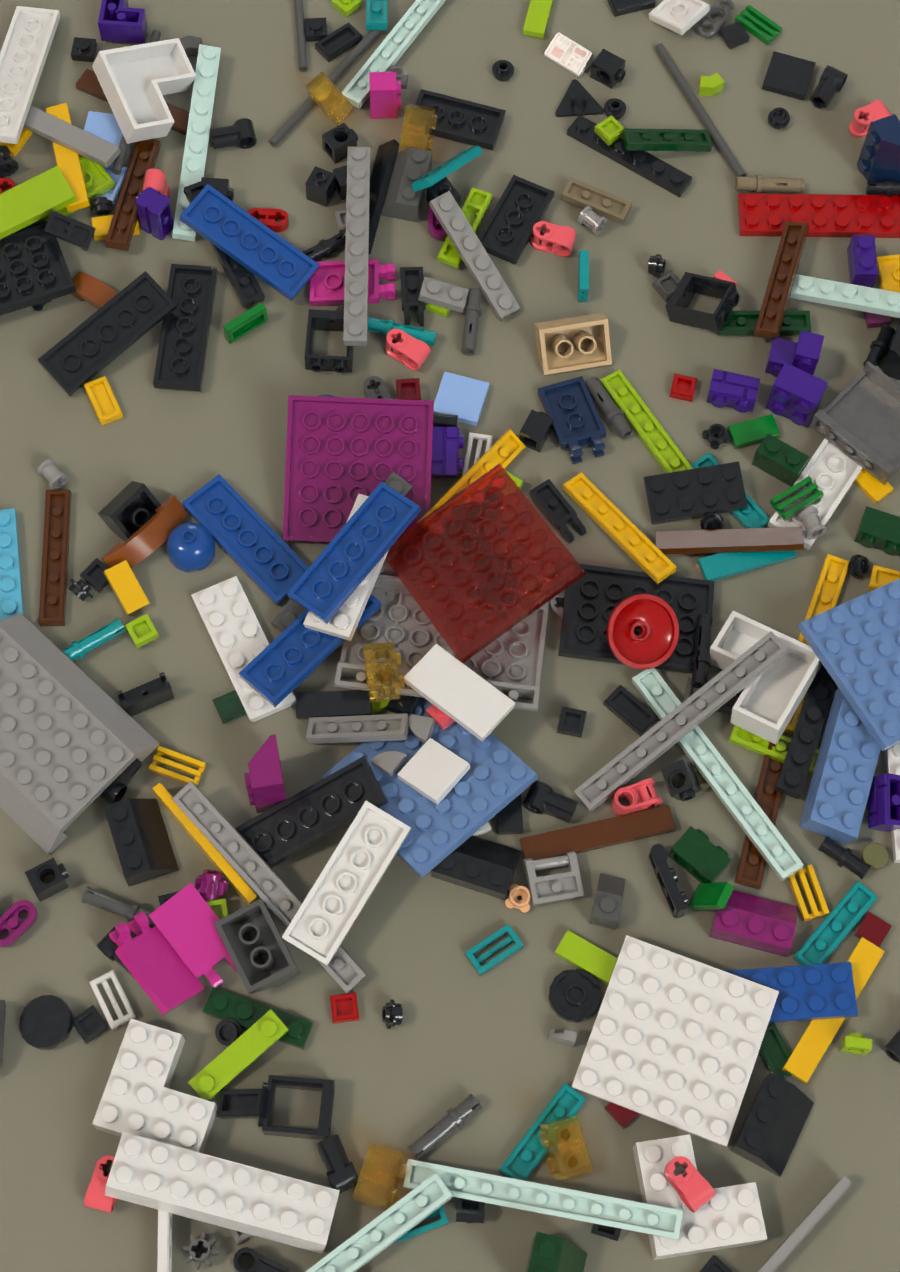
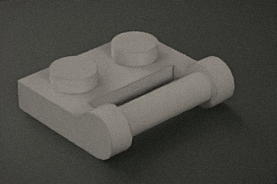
(556, 886)

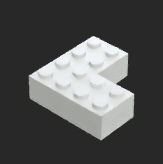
(135, 84)
(775, 695)
(139, 1093)
(724, 1222)

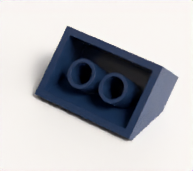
(881, 151)

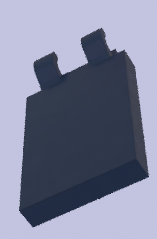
(574, 417)

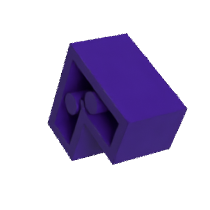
(122, 23)
(801, 355)

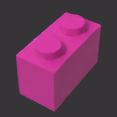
(384, 95)

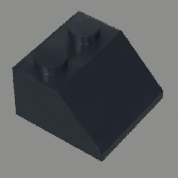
(130, 510)

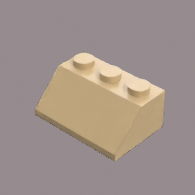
(573, 343)

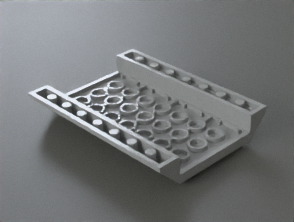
(507, 663)
(56, 735)

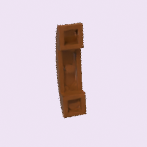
(92, 290)
(149, 536)

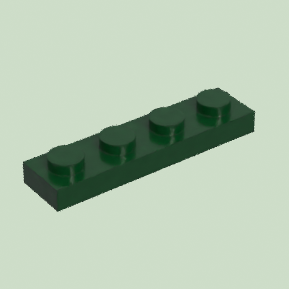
(666, 140)
(745, 322)
(247, 1012)

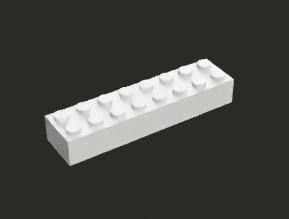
(222, 1192)

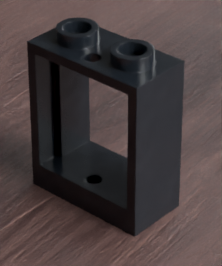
(684, 293)
(327, 321)
(325, 1117)

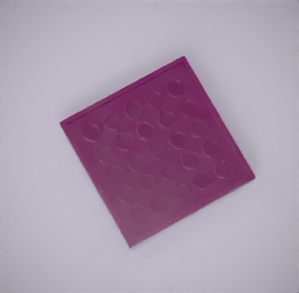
(346, 450)

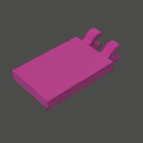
(329, 283)
(191, 931)
(154, 964)

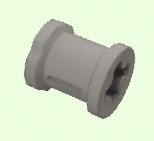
(592, 220)
(52, 474)
(812, 523)

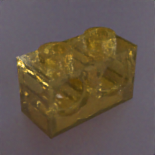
(329, 98)
(383, 671)

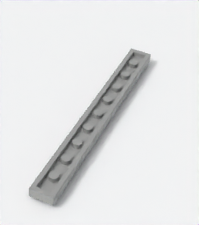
(357, 247)
(681, 721)
(257, 874)

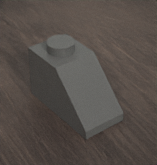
(607, 901)

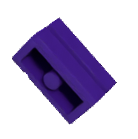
(154, 213)
(862, 260)
(733, 391)
(446, 452)
(884, 803)

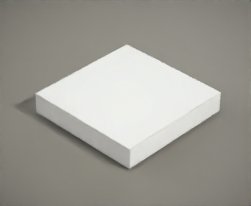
(679, 14)
(433, 771)

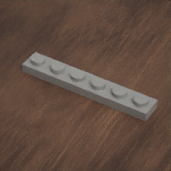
(474, 255)

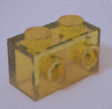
(418, 127)
(565, 1147)
(380, 1177)

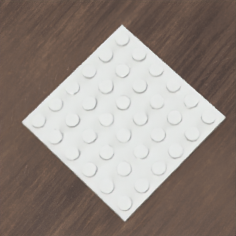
(675, 1040)

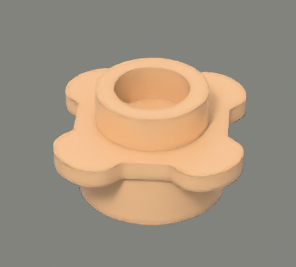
(513, 902)

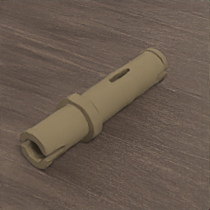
(769, 184)

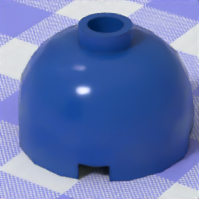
(190, 547)

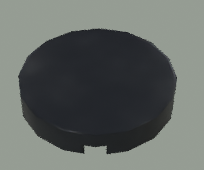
(575, 995)
(46, 1022)

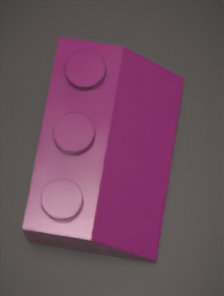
(265, 777)
(756, 923)

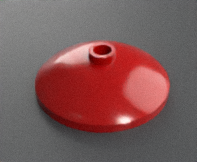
(656, 636)

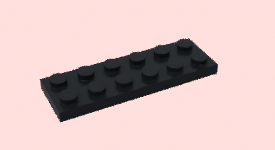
(186, 329)
(107, 333)
(313, 813)

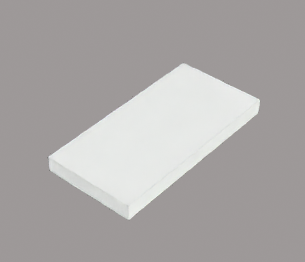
(459, 692)

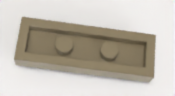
(602, 202)

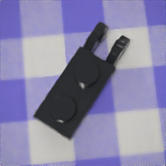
(411, 283)
(557, 509)
(667, 880)

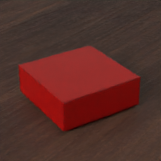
(683, 387)
(344, 1008)

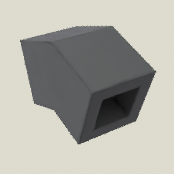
(191, 45)

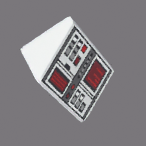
(569, 54)

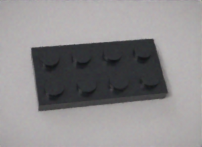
(463, 119)
(514, 218)
(695, 492)

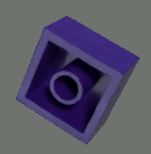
(796, 395)

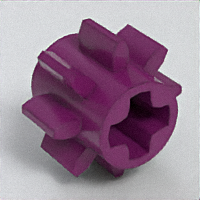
(211, 884)

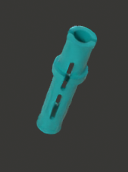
(384, 326)
(99, 637)

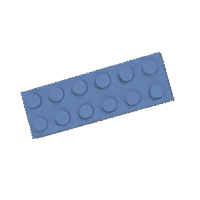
(841, 775)

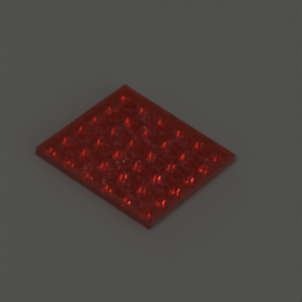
(482, 563)

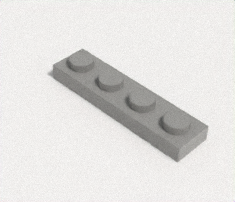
(357, 728)

